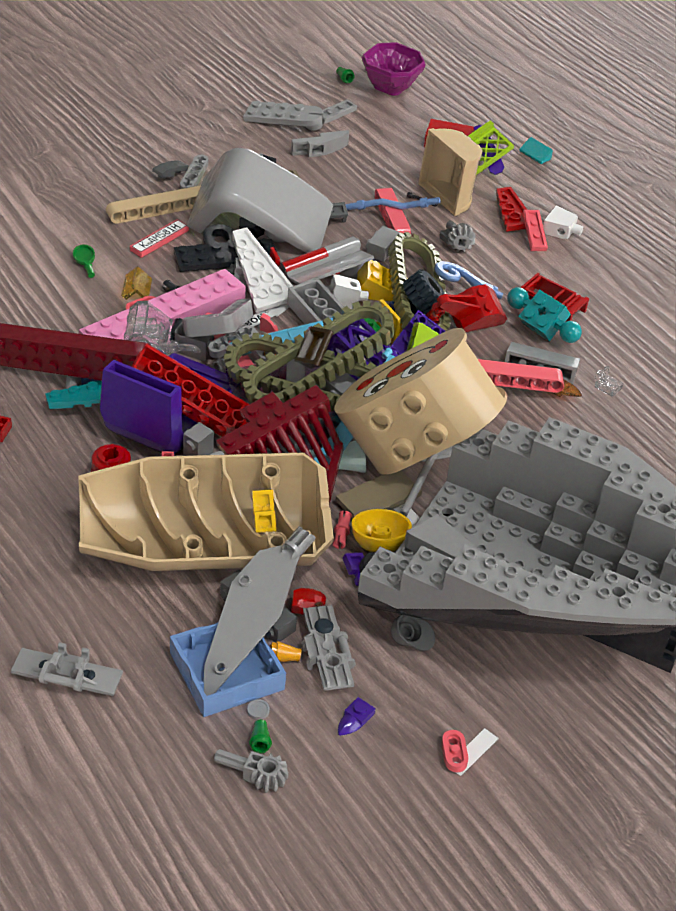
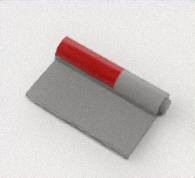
(325, 261)

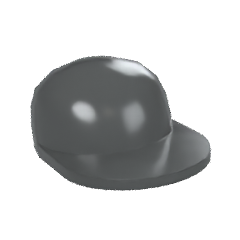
(413, 632)

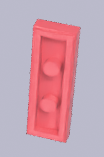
(535, 230)

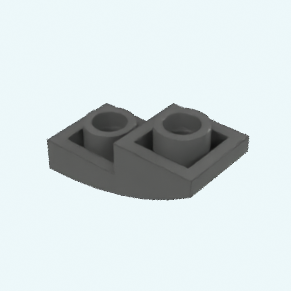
(169, 168)

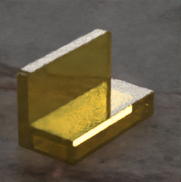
(136, 282)

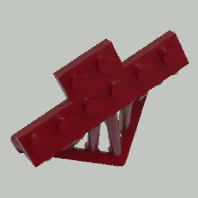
(272, 421)

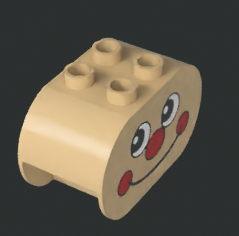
(420, 402)

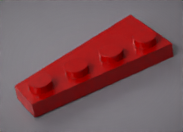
(511, 209)

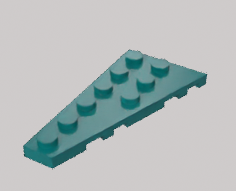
(69, 397)

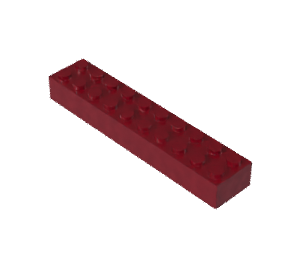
(63, 351)

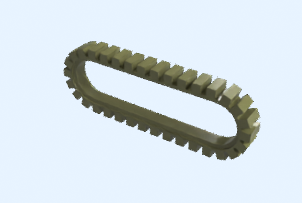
(398, 273)
(337, 365)
(269, 383)

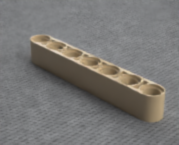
(152, 205)

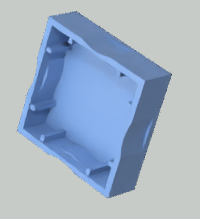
(254, 678)

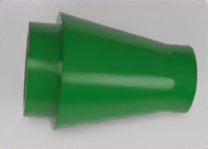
(346, 75)
(260, 738)

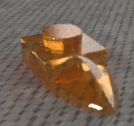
(569, 390)

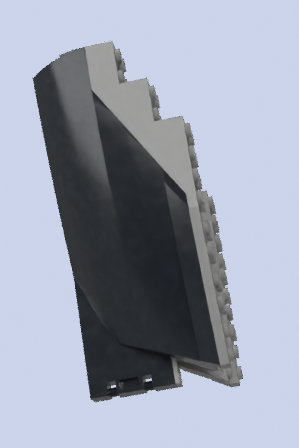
(568, 510)

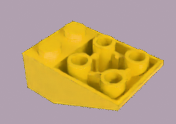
(375, 280)

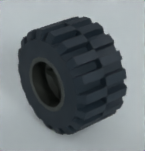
(422, 290)

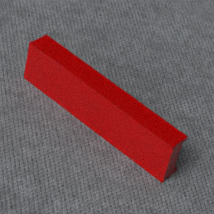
(200, 398)

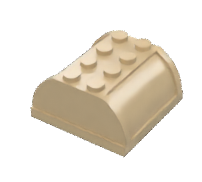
(450, 168)

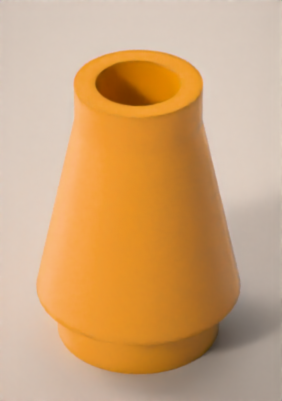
(285, 652)

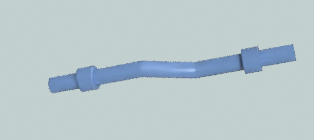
(423, 202)

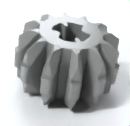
(461, 238)

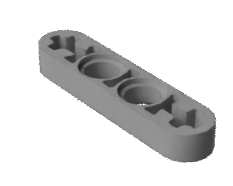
(194, 171)

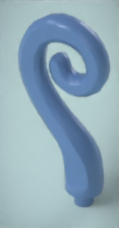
(456, 272)

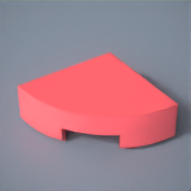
(266, 324)

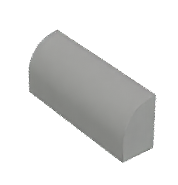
(533, 356)

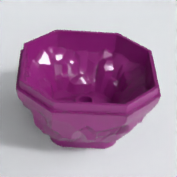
(392, 67)

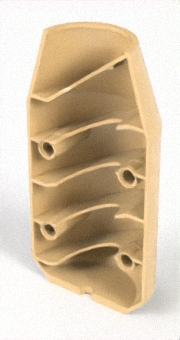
(200, 510)

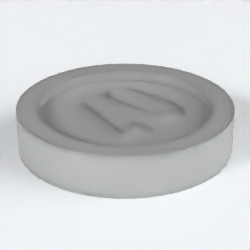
(258, 709)

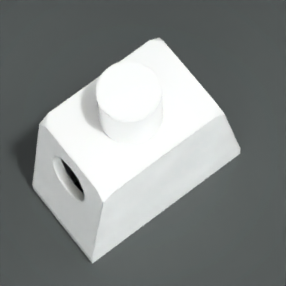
(561, 223)
(347, 290)

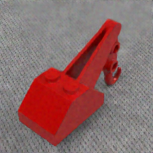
(470, 309)

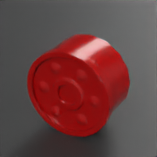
(109, 456)

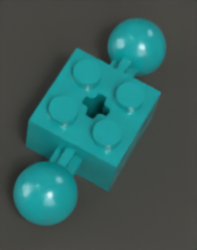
(544, 315)

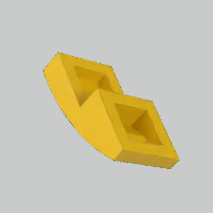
(264, 510)

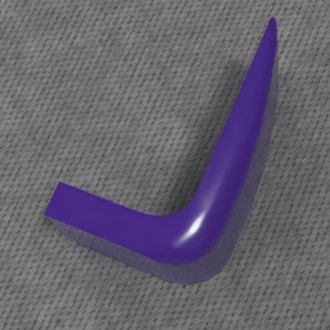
(147, 406)

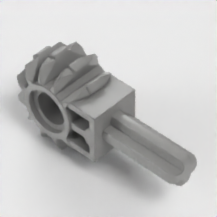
(262, 770)

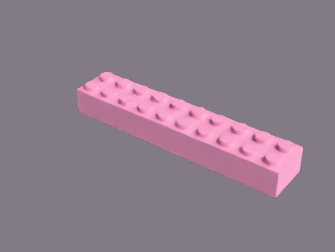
(197, 298)

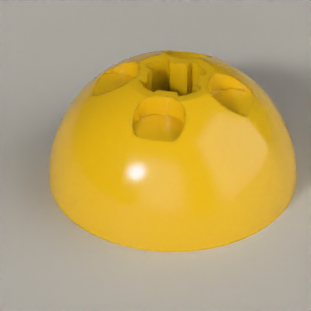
(380, 529)

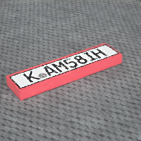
(159, 238)

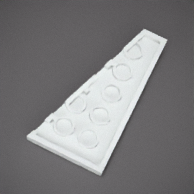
(263, 277)

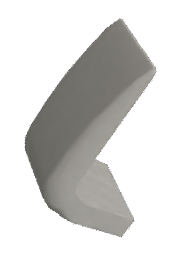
(265, 196)

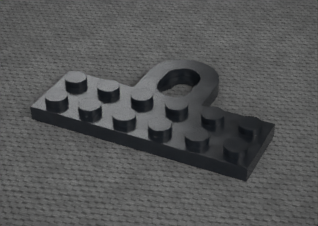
(212, 253)

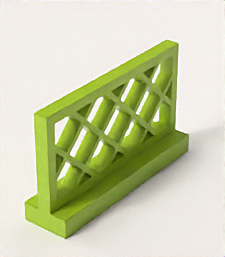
(482, 135)

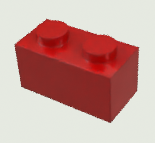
(5, 426)

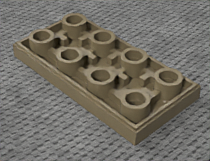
(379, 493)

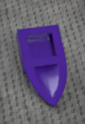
(355, 716)

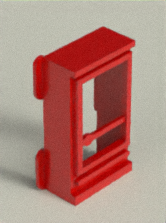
(560, 293)

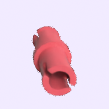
(342, 529)

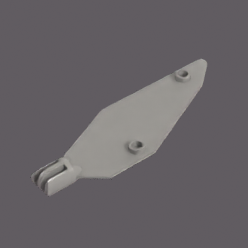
(253, 607)

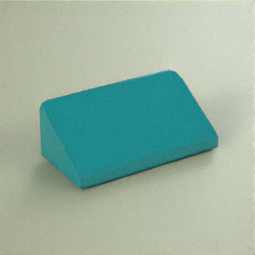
(536, 150)

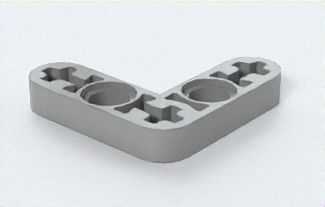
(218, 347)

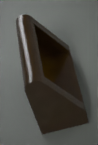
(313, 347)

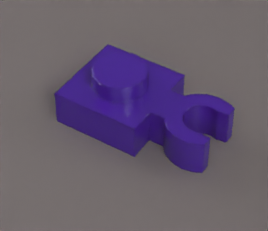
(352, 563)

